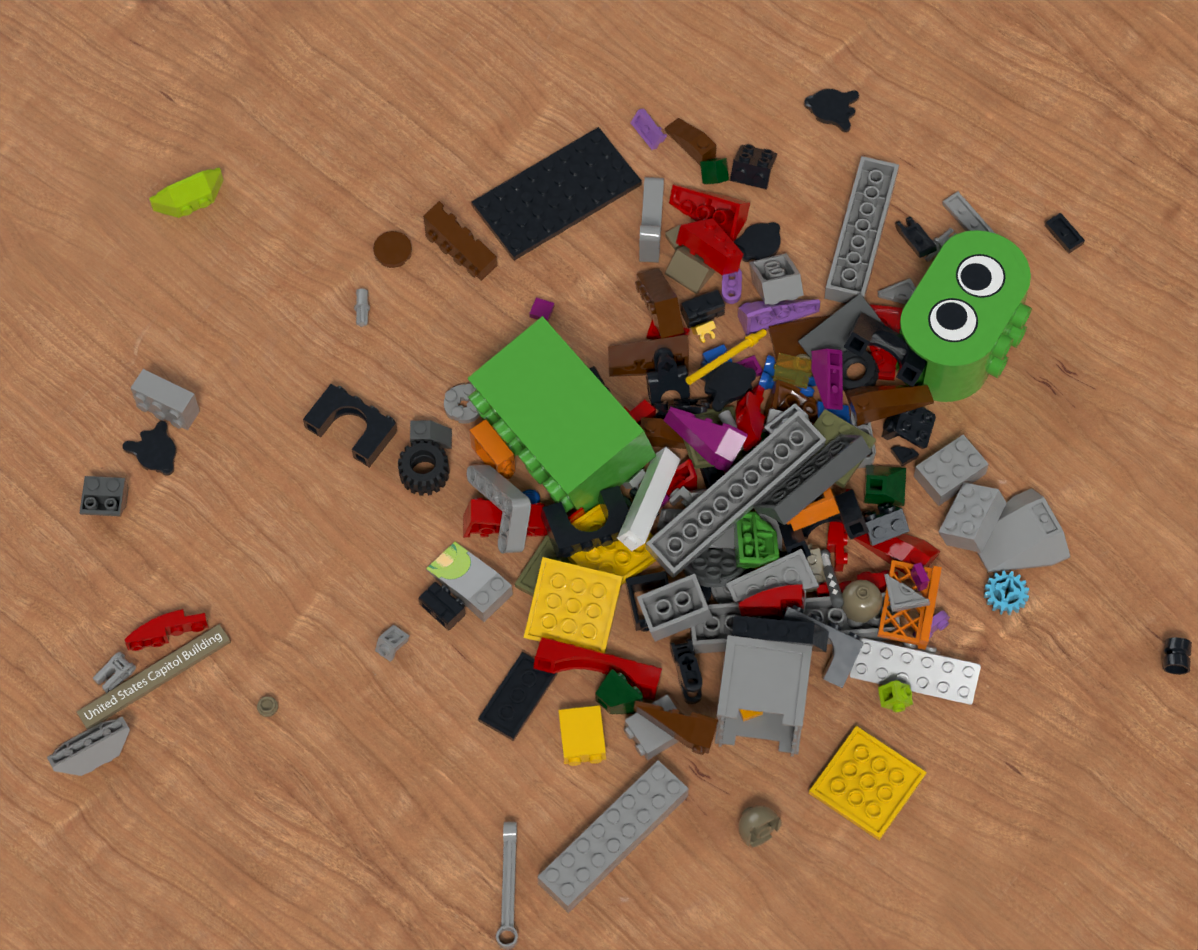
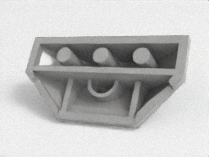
(90, 748)

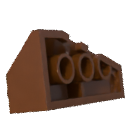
(785, 395)
(692, 731)

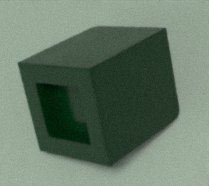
(714, 170)

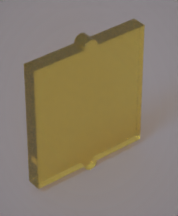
(793, 370)

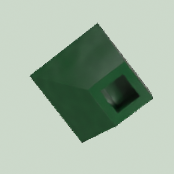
(885, 485)
(617, 695)

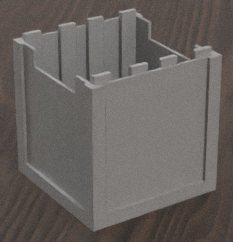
(768, 680)

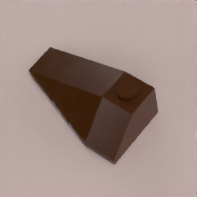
(880, 402)

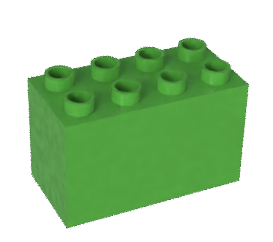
(559, 418)

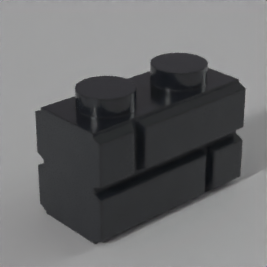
(702, 308)
(442, 605)

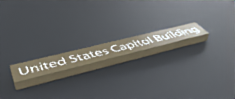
(153, 677)

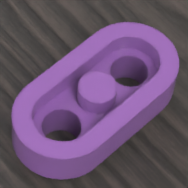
(732, 287)
(939, 622)

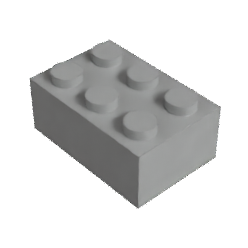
(776, 279)
(165, 400)
(949, 468)
(972, 517)
(674, 607)

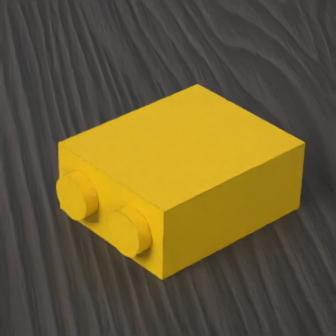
(582, 735)

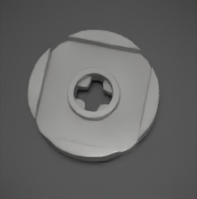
(453, 410)

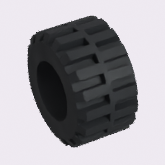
(423, 453)

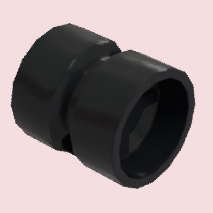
(1176, 655)

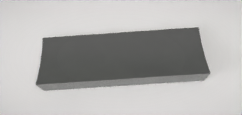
(813, 478)

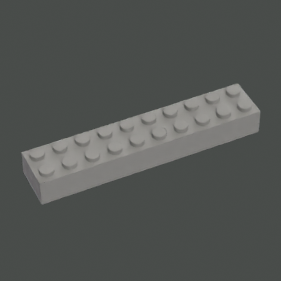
(735, 494)
(713, 634)

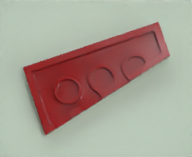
(886, 362)

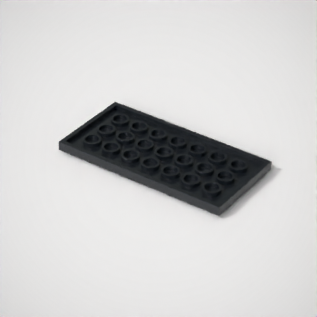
(556, 193)

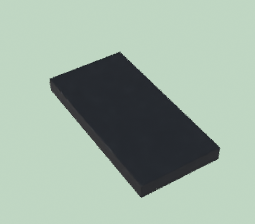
(516, 697)

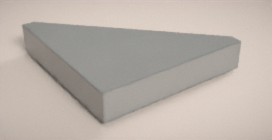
(898, 292)
(902, 596)

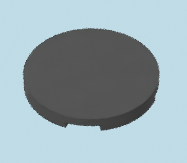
(715, 567)

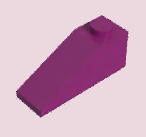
(828, 377)

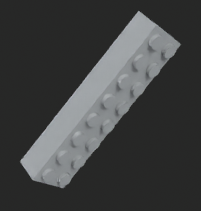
(861, 230)
(613, 836)

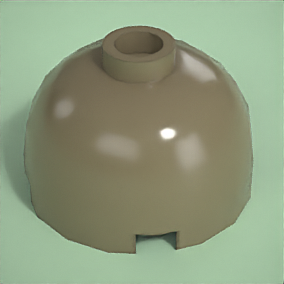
(861, 600)
(758, 824)

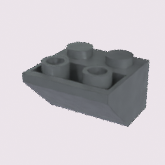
(104, 496)

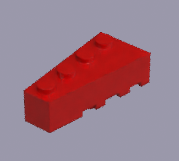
(485, 518)

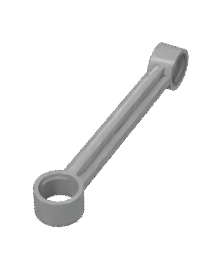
(508, 883)

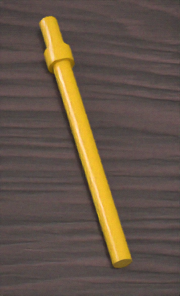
(749, 341)

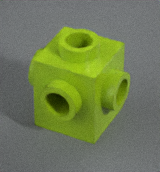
(895, 696)

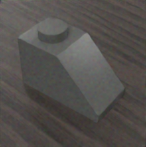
(431, 431)

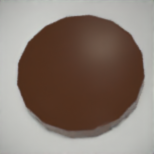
(392, 249)

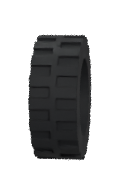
(871, 374)

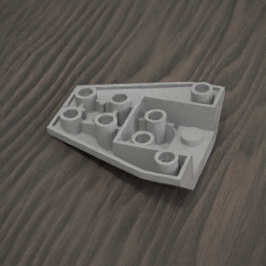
(1025, 536)

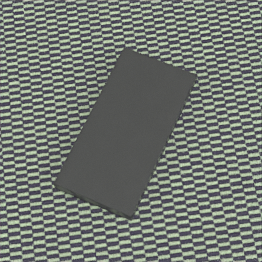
(836, 329)

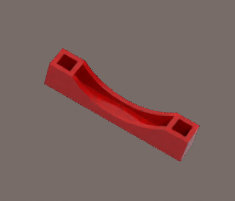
(558, 656)

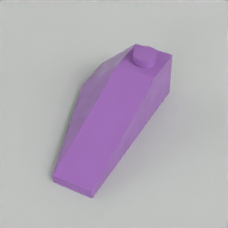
(760, 316)

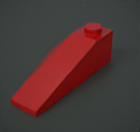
(702, 205)
(902, 549)

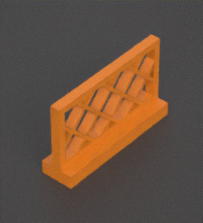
(926, 612)

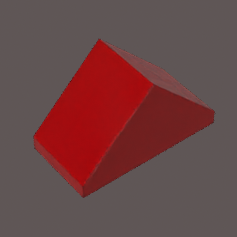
(684, 476)

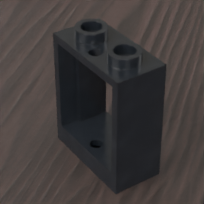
(643, 583)

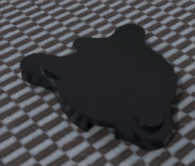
(833, 107)
(759, 241)
(728, 383)
(690, 405)
(155, 450)

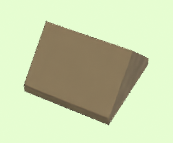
(689, 270)

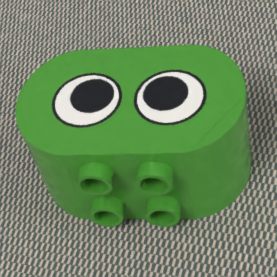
(967, 313)

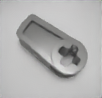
(119, 675)

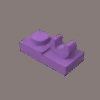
(648, 129)

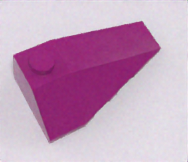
(714, 442)

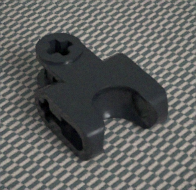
(666, 376)
(688, 670)

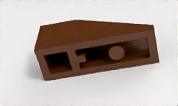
(691, 140)
(661, 434)

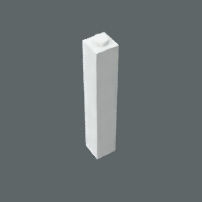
(648, 499)

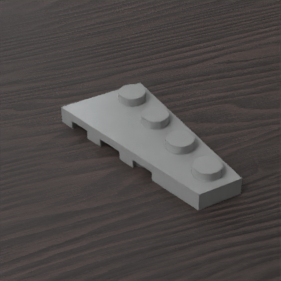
(785, 571)

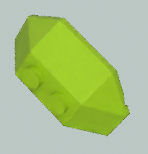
(188, 194)

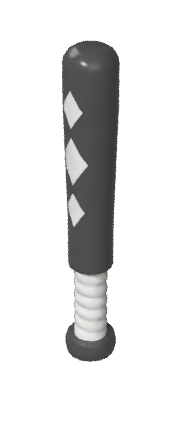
(831, 580)

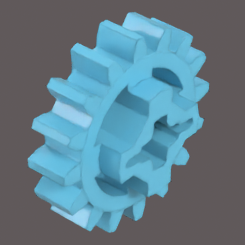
(997, 590)

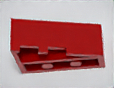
(711, 244)

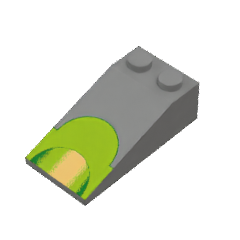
(471, 581)

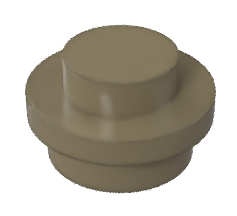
(267, 706)

